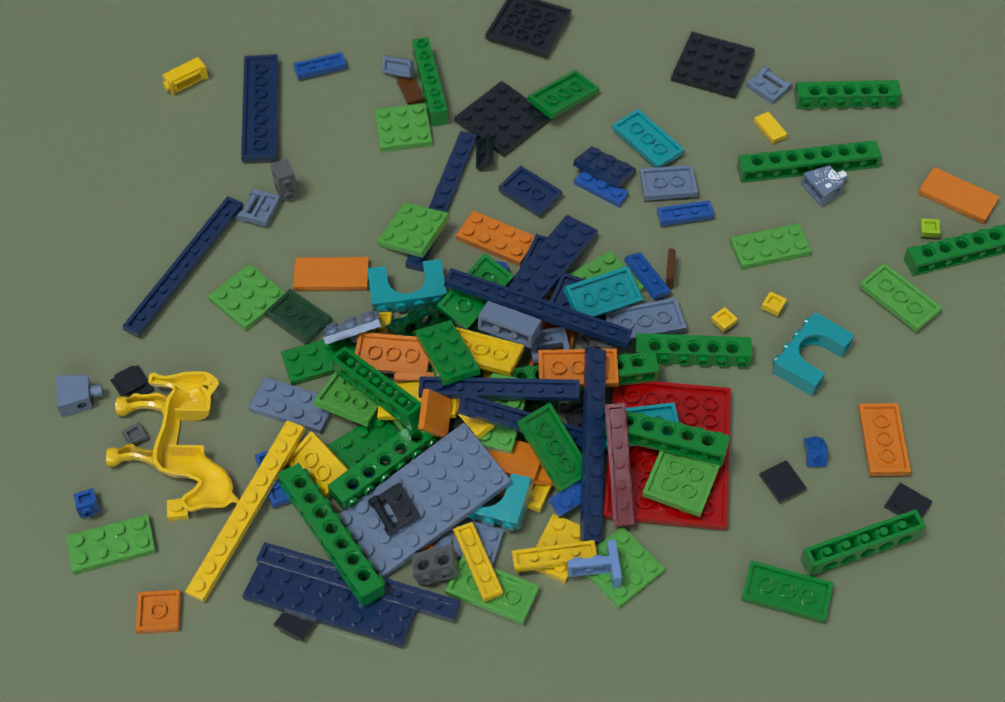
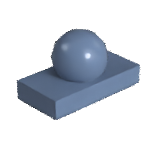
(398, 66)

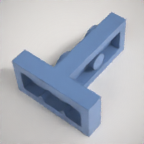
(598, 565)

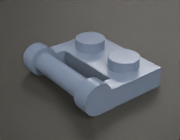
(765, 88)
(263, 210)
(549, 339)

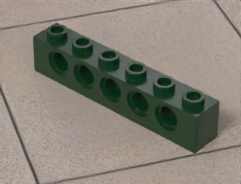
(415, 318)

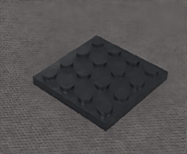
(529, 25)
(713, 65)
(504, 116)

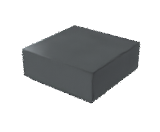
(135, 435)

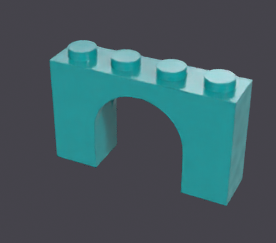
(388, 300)
(817, 332)
(511, 508)

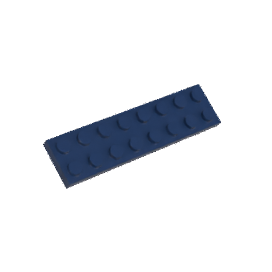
(260, 108)
(553, 257)
(329, 604)

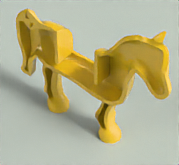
(186, 402)

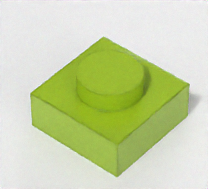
(930, 228)

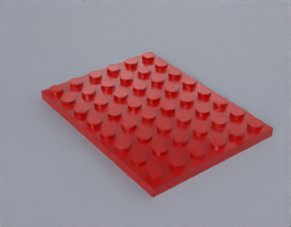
(695, 407)

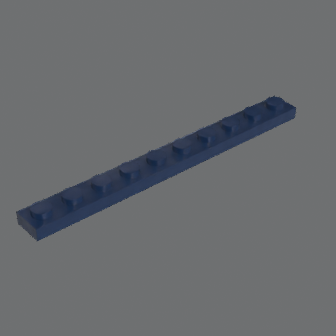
(447, 186)
(182, 267)
(538, 308)
(593, 445)
(396, 592)

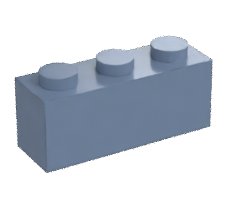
(509, 324)

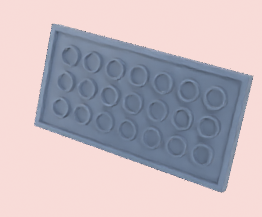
(443, 486)

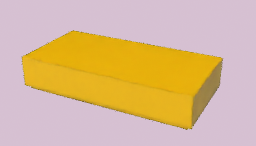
(770, 127)

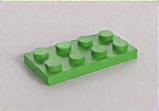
(770, 246)
(900, 297)
(502, 438)
(110, 544)
(513, 605)

